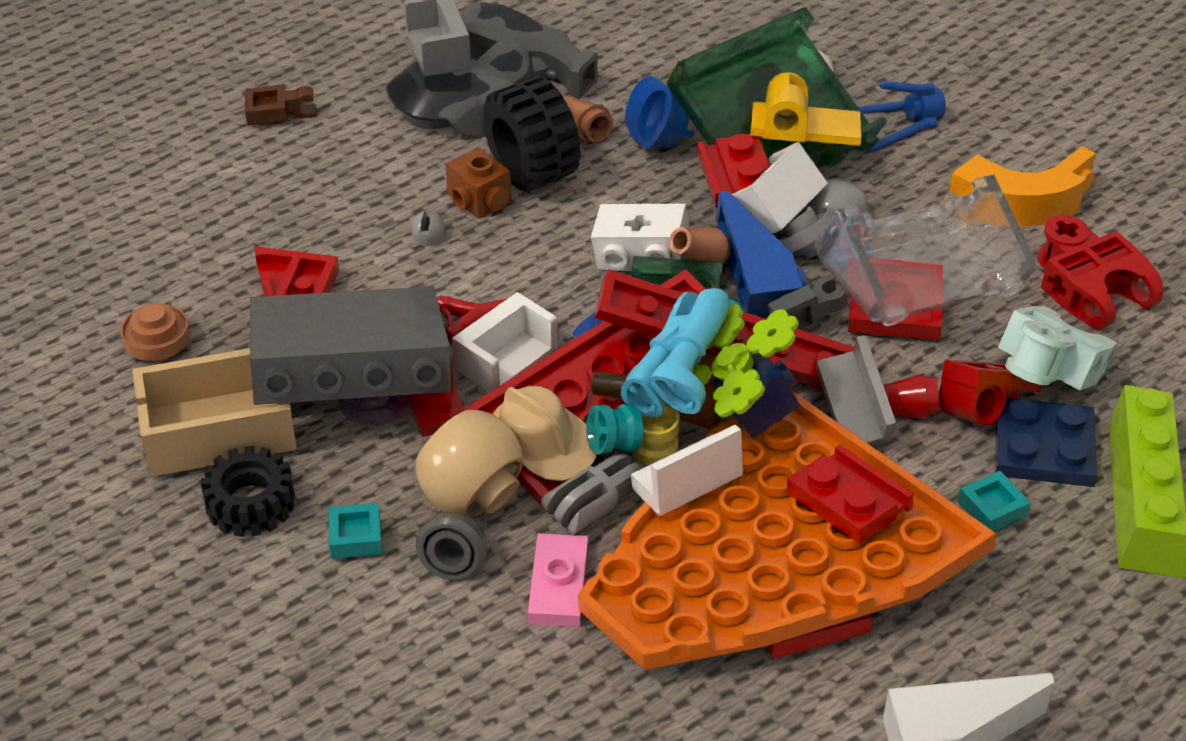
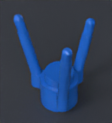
(924, 105)

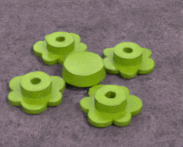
(734, 362)

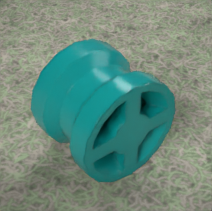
(614, 429)

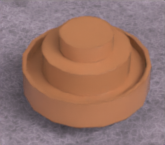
(155, 332)

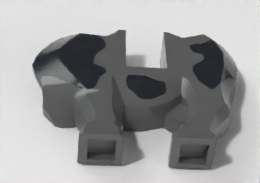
(502, 52)

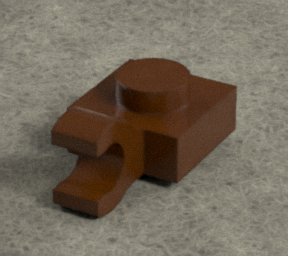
(274, 103)

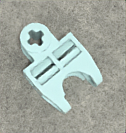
(1052, 350)

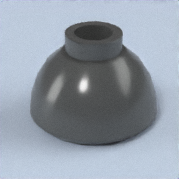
(452, 546)

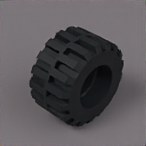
(532, 132)

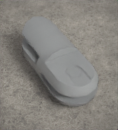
(591, 493)

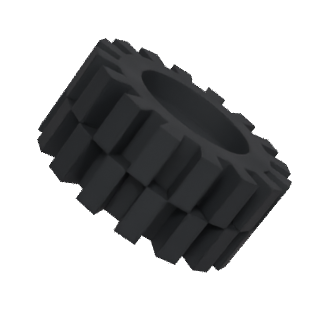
(251, 511)

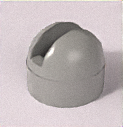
(436, 231)

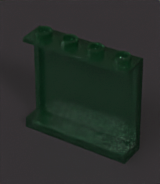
(726, 79)

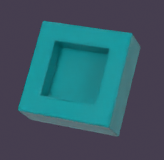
(994, 501)
(354, 530)

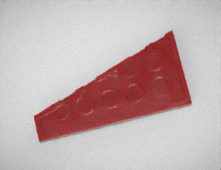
(571, 369)

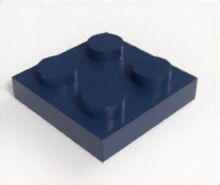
(1046, 442)

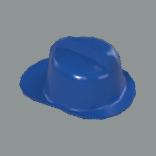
(656, 115)

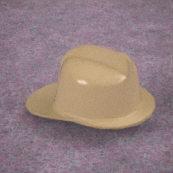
(549, 434)

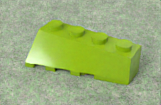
(1148, 483)

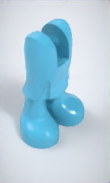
(667, 368)

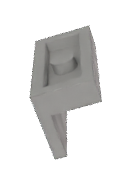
(857, 394)

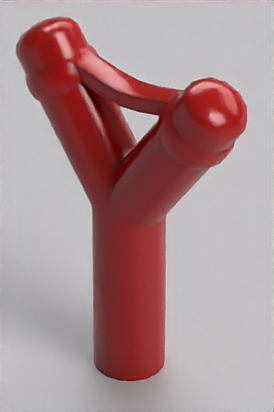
(468, 312)

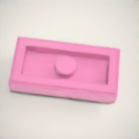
(557, 579)

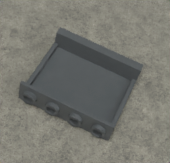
(348, 345)

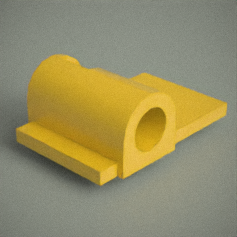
(790, 119)

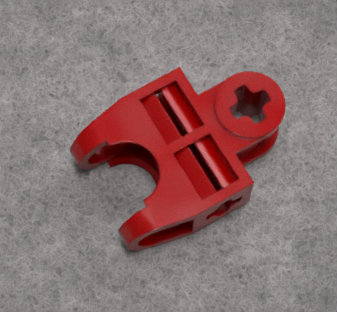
(1090, 269)

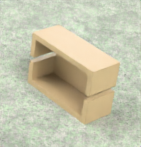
(203, 410)

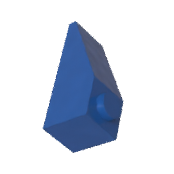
(757, 260)

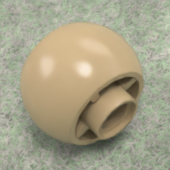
(470, 464)

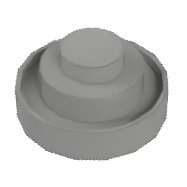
(804, 230)

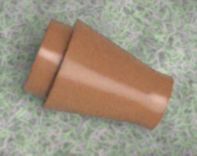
(591, 119)
(701, 244)

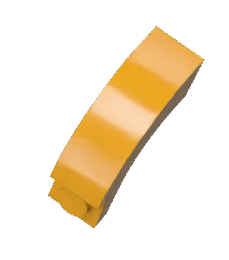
(1033, 195)

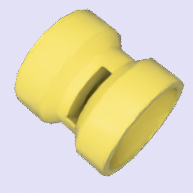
(659, 436)

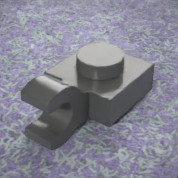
(811, 304)

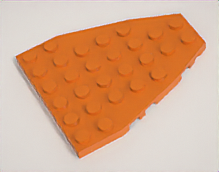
(761, 565)

